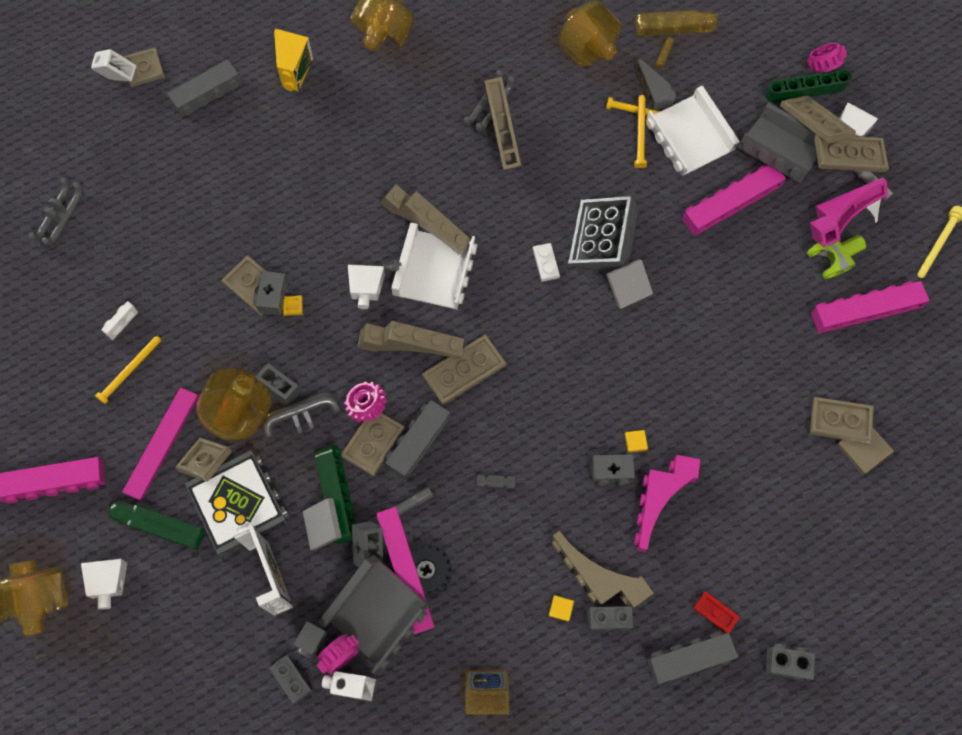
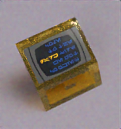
(487, 692)

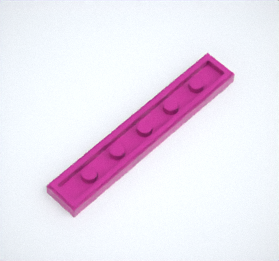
(160, 444)
(402, 558)

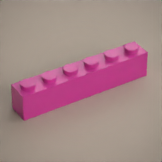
(733, 199)
(870, 306)
(52, 479)

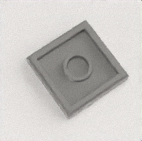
(629, 283)
(322, 524)

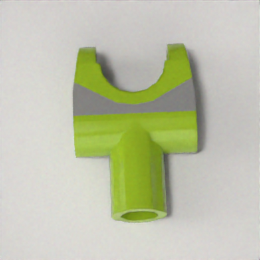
(839, 255)

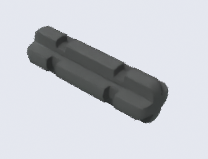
(391, 265)
(496, 481)

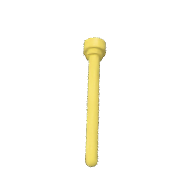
(955, 216)

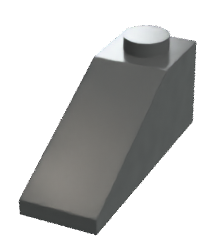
(655, 87)

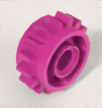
(827, 57)
(365, 402)
(338, 654)

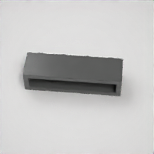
(204, 88)
(417, 440)
(691, 658)

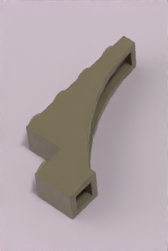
(502, 123)
(421, 212)
(405, 337)
(599, 581)

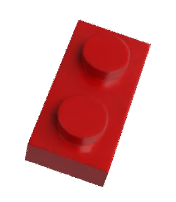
(716, 612)

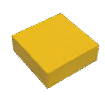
(293, 305)
(636, 441)
(561, 608)

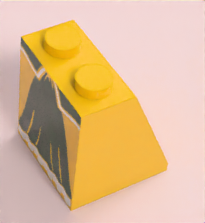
(292, 58)

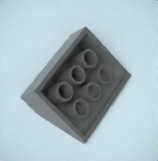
(604, 233)

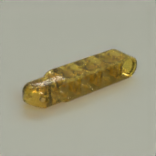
(675, 22)

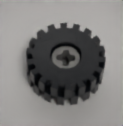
(438, 563)

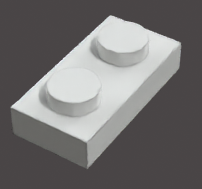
(546, 262)
(119, 320)

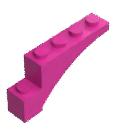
(839, 211)
(658, 490)

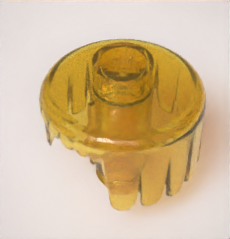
(382, 18)
(590, 32)
(233, 404)
(28, 591)

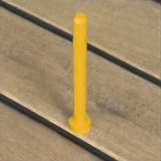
(626, 107)
(640, 162)
(128, 370)

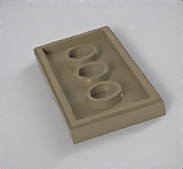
(818, 119)
(852, 154)
(457, 375)

